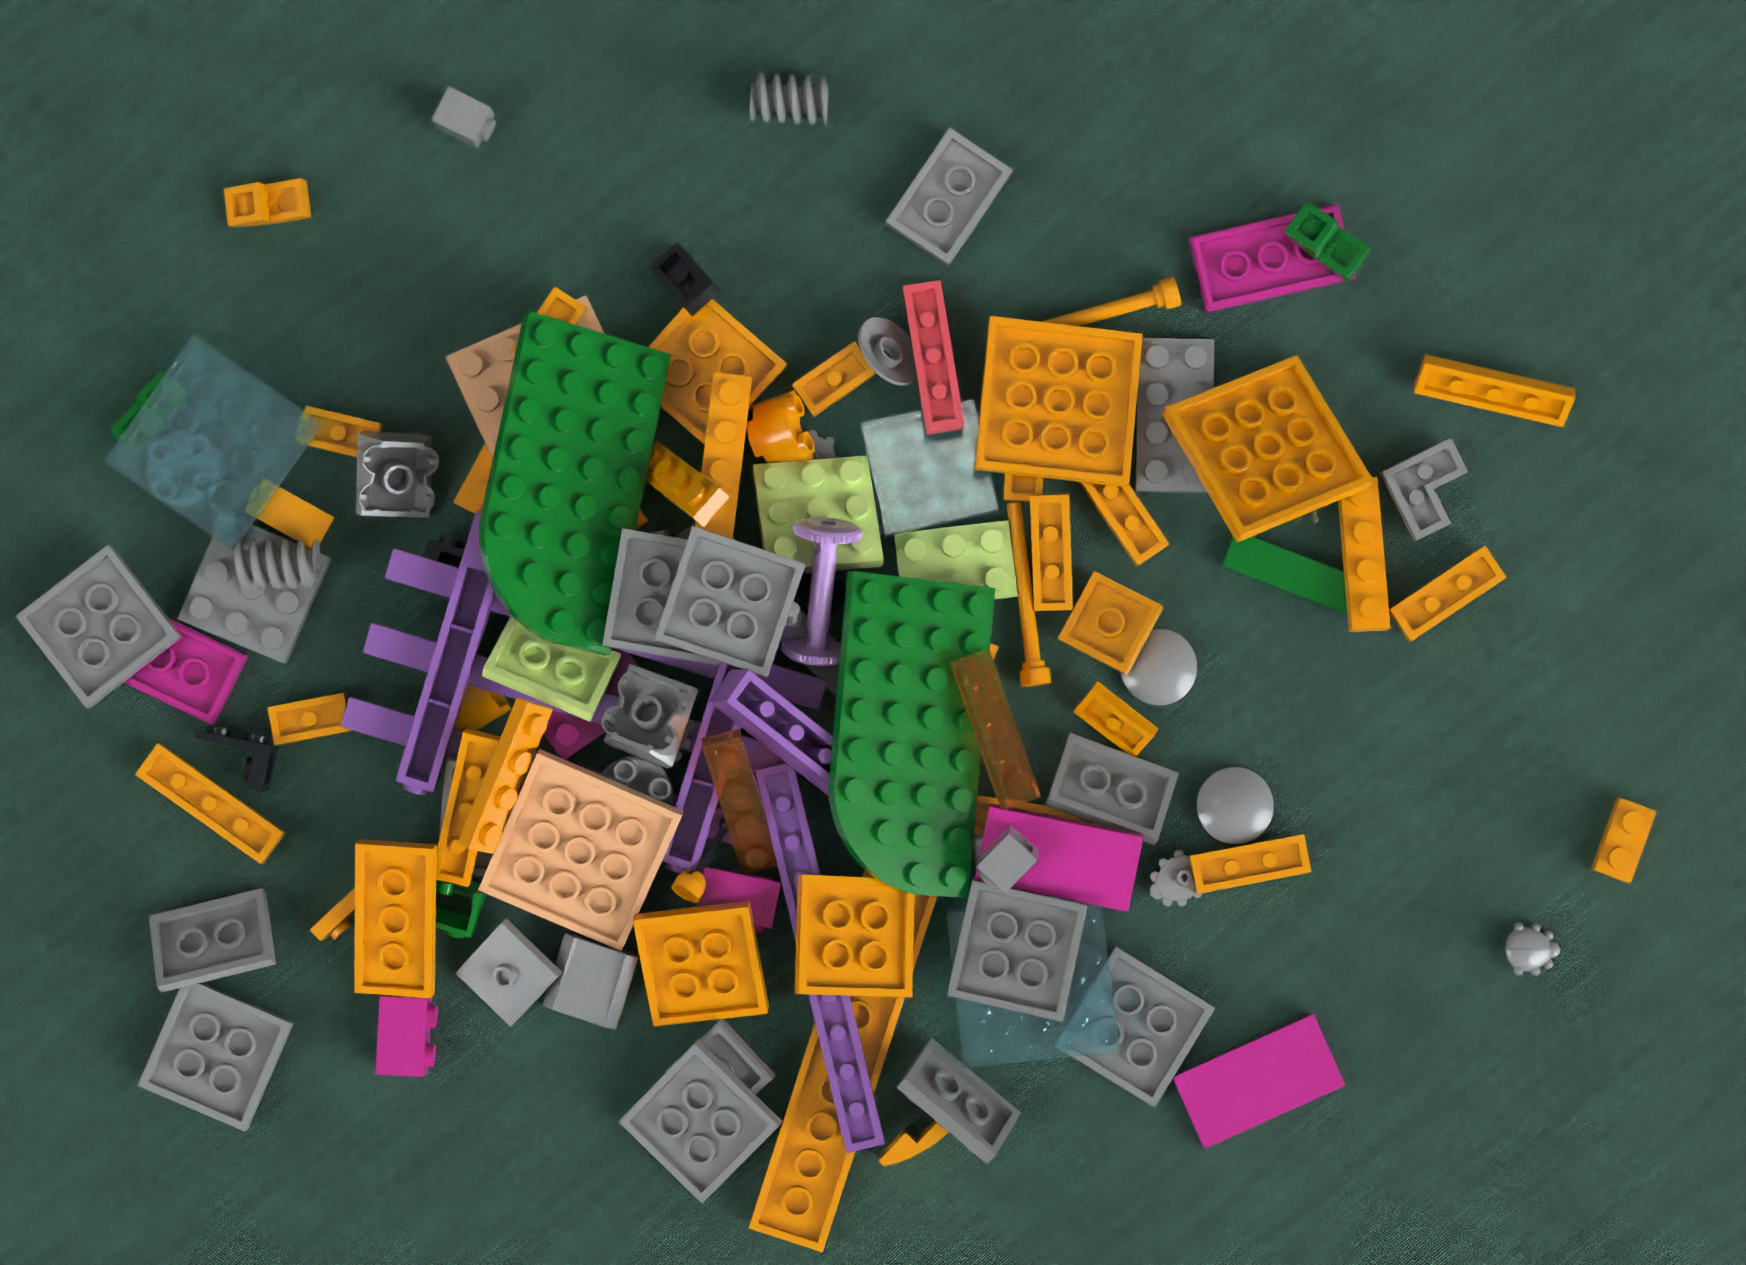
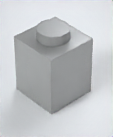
(464, 118)
(1006, 859)

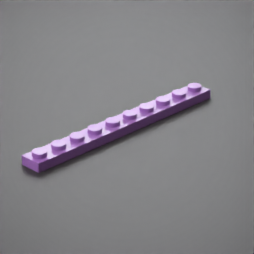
(832, 1013)

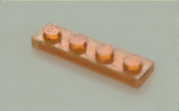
(995, 729)
(740, 800)

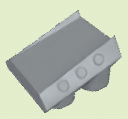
(395, 474)
(649, 716)
(591, 981)

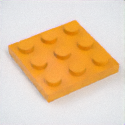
(706, 345)
(853, 937)
(701, 963)

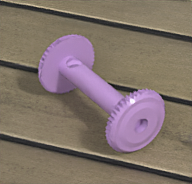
(827, 532)

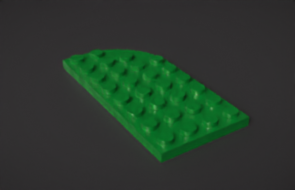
(568, 475)
(902, 733)

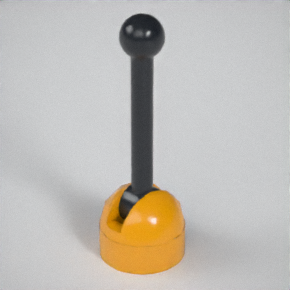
(691, 883)

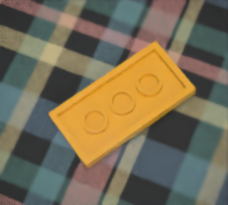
(395, 918)

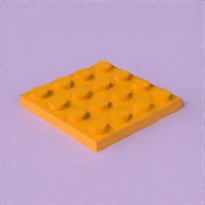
(1058, 401)
(1267, 448)

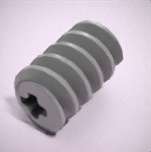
(789, 98)
(277, 564)

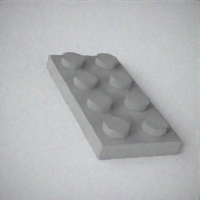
(1168, 374)

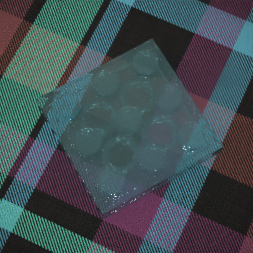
(926, 477)

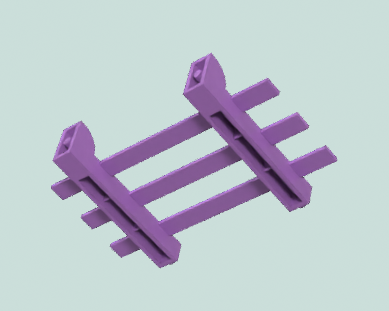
(455, 664)

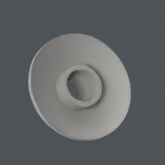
(887, 350)

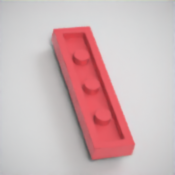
(933, 357)

